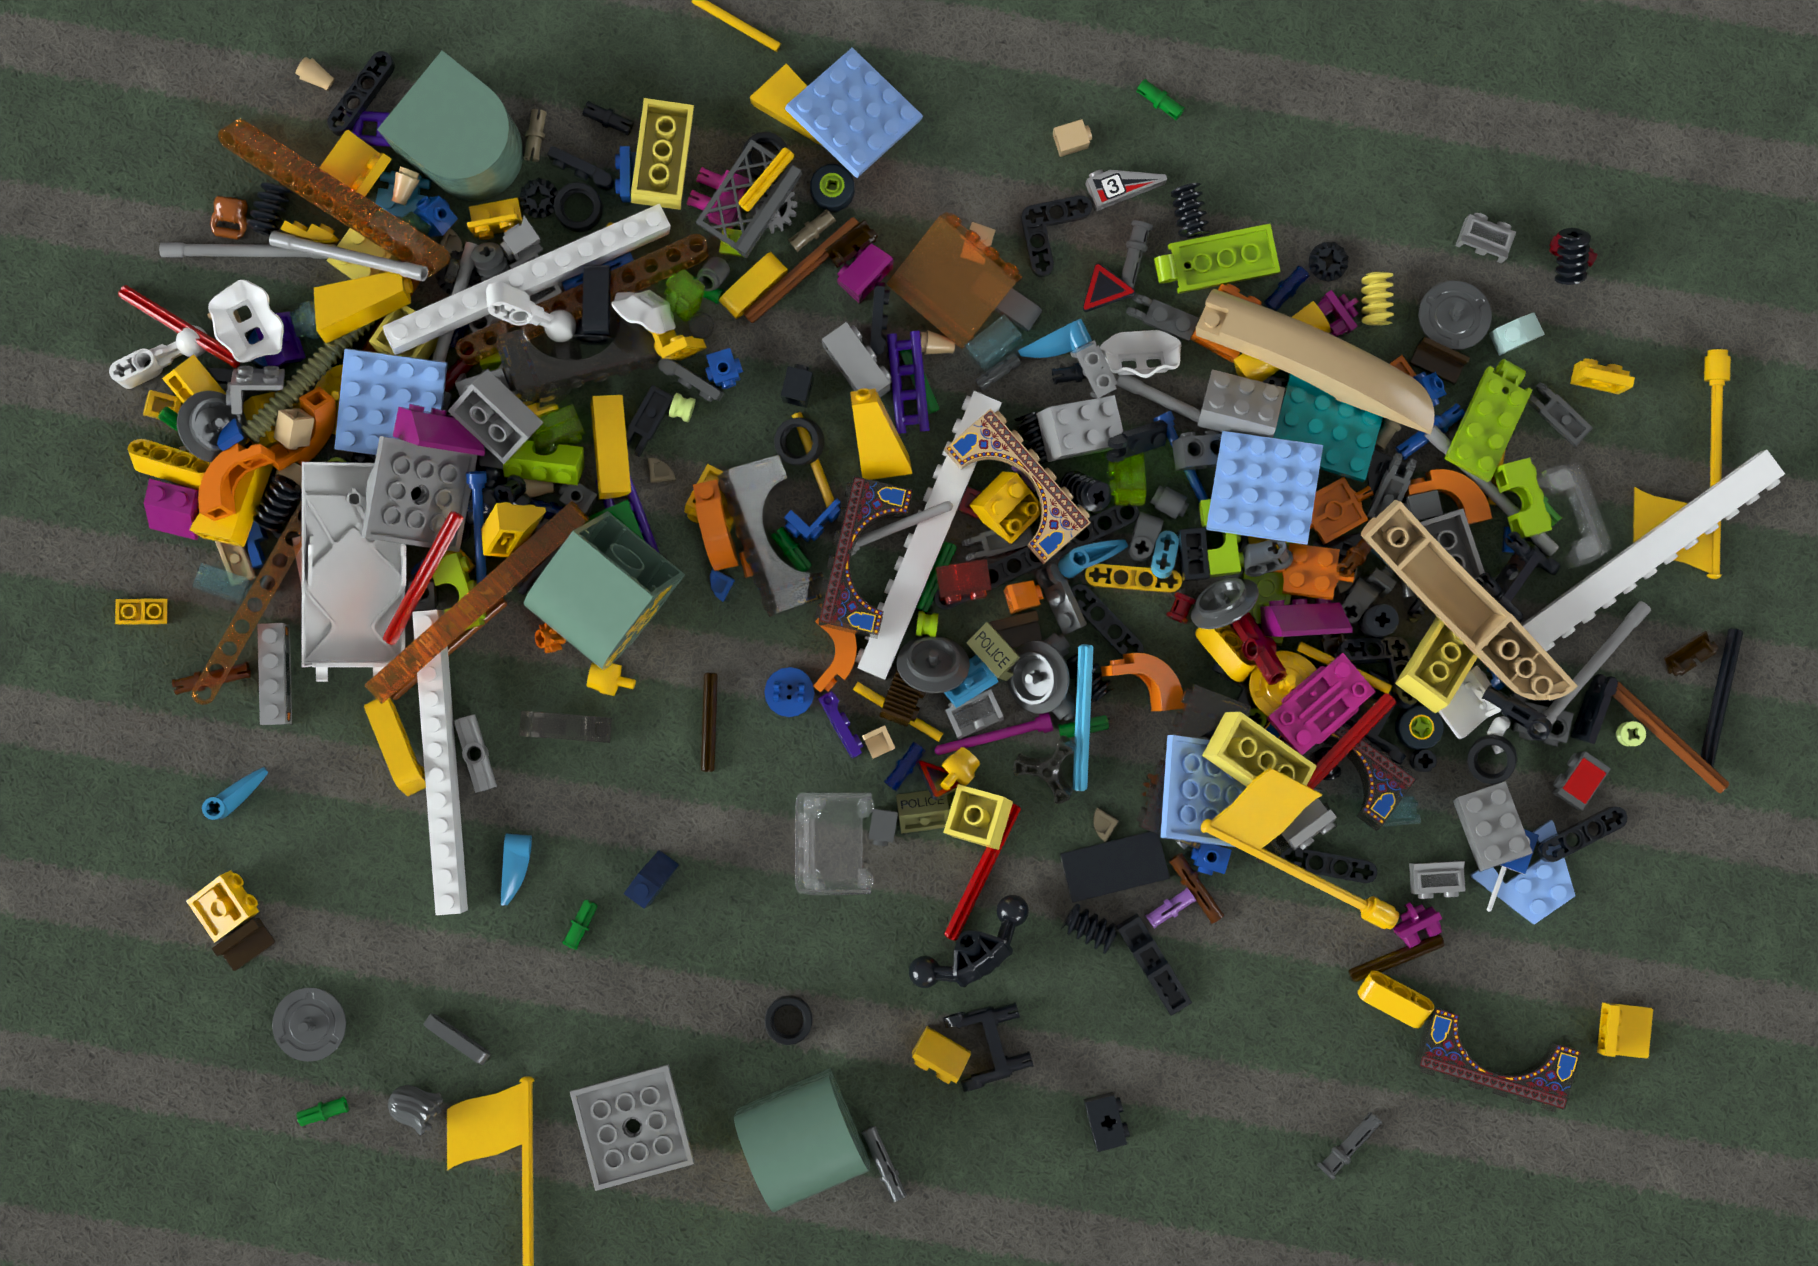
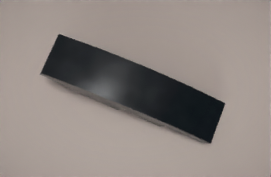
(1154, 964)

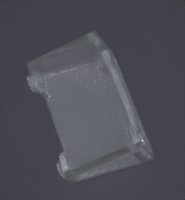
(1594, 539)
(831, 843)

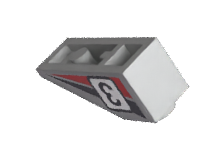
(1116, 186)

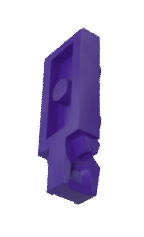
(840, 723)

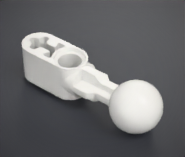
(516, 308)
(131, 371)

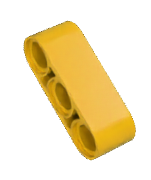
(753, 285)
(1227, 651)
(1396, 999)

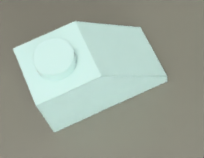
(1516, 333)

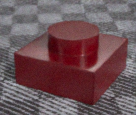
(968, 496)

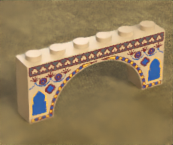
(992, 440)

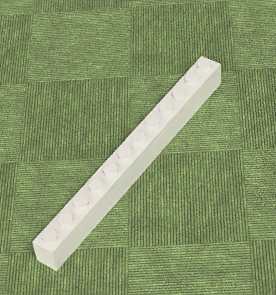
(529, 277)
(1653, 549)
(922, 550)
(441, 776)

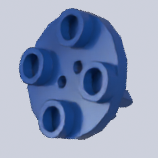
(777, 692)

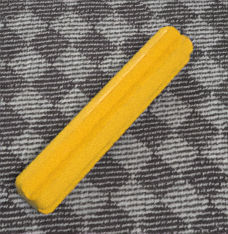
(766, 179)

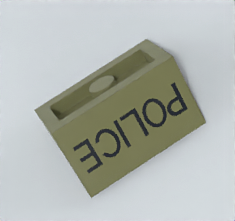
(994, 651)
(921, 812)

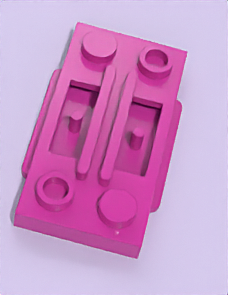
(1320, 704)

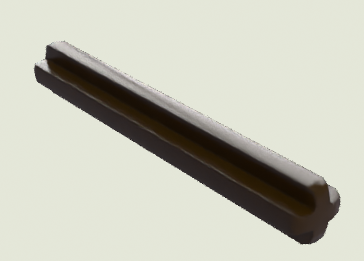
(709, 722)
(1396, 957)

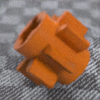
(548, 639)

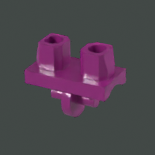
(1344, 322)
(1416, 920)

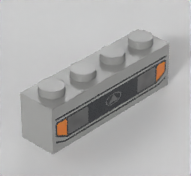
(274, 674)

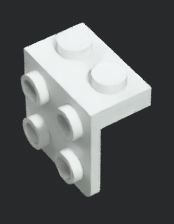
(1467, 706)

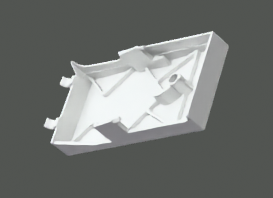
(347, 579)

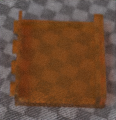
(954, 279)

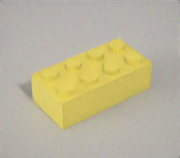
(662, 153)
(1436, 667)
(1248, 750)

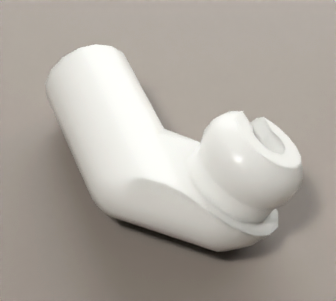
(1498, 727)

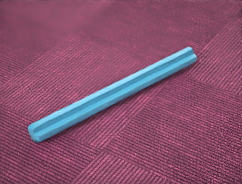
(1082, 718)

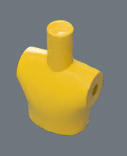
(608, 680)
(960, 767)

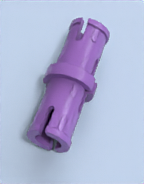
(1185, 899)

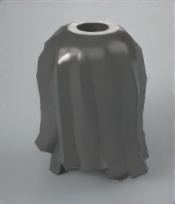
(414, 1107)

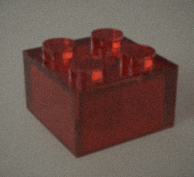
(963, 580)

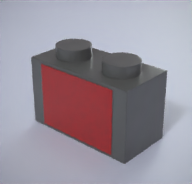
(1580, 780)

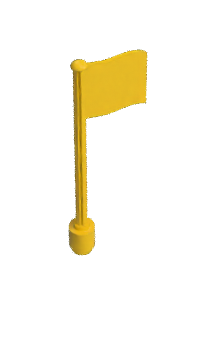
(1653, 510)
(1264, 813)
(492, 1126)

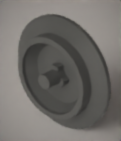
(1455, 314)
(202, 421)
(1224, 603)
(933, 664)
(1039, 677)
(309, 1024)

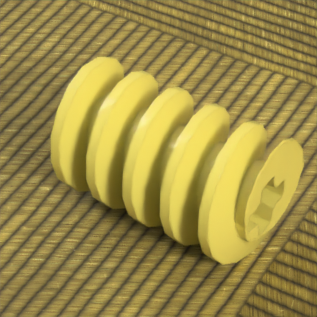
(1376, 298)

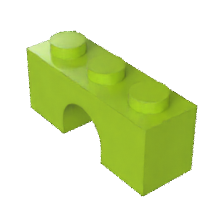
(562, 466)
(1522, 480)
(1225, 559)
(454, 570)

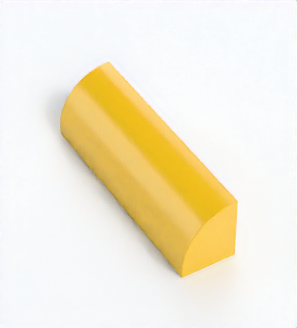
(1258, 370)
(190, 379)
(610, 446)

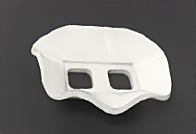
(645, 309)
(232, 333)
(1139, 347)

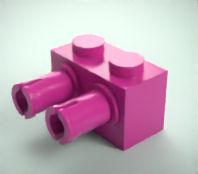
(727, 198)

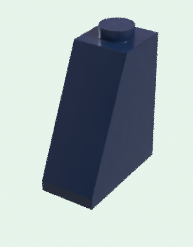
(651, 879)

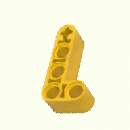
(167, 463)
(395, 746)

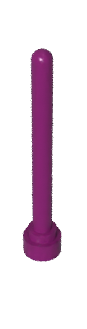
(1041, 723)

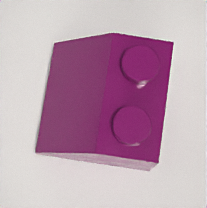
(867, 269)
(171, 507)

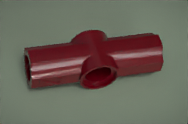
(1259, 649)

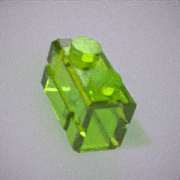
(684, 294)
(558, 428)
(1128, 480)

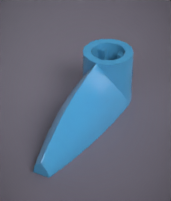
(1058, 342)
(1088, 556)
(233, 795)
(515, 863)

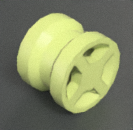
(682, 407)
(1626, 735)

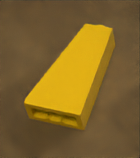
(776, 94)
(358, 302)
(878, 441)
(236, 527)

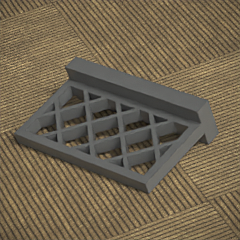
(766, 212)

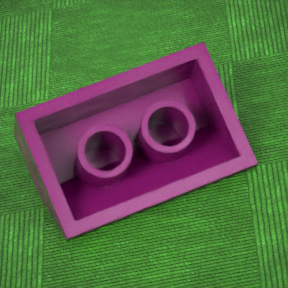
(435, 430)
(1303, 618)

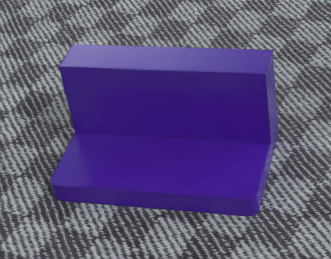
(291, 345)

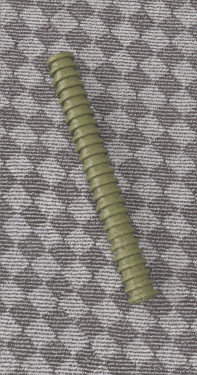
(300, 383)

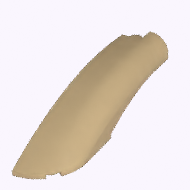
(1316, 358)
(1465, 605)

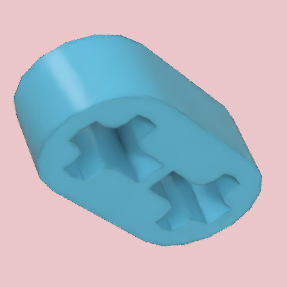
(1160, 553)

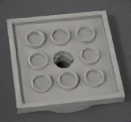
(400, 468)
(614, 1151)

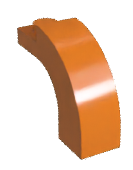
(323, 410)
(223, 476)
(1458, 487)
(714, 526)
(843, 661)
(1159, 678)

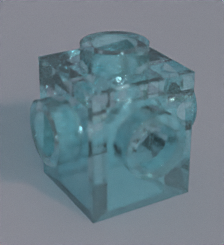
(304, 320)

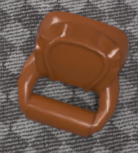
(229, 210)

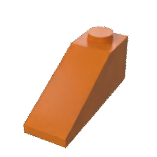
(1022, 596)

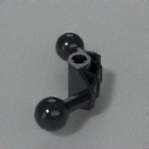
(975, 951)

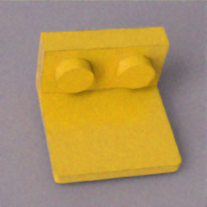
(355, 163)
(494, 218)
(677, 347)
(1624, 1030)

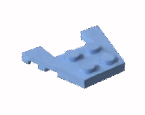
(1540, 889)

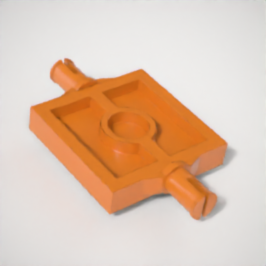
(1338, 510)
(1312, 572)

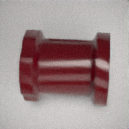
(1181, 608)

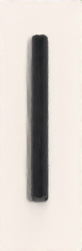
(1721, 695)

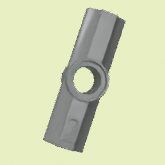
(469, 737)

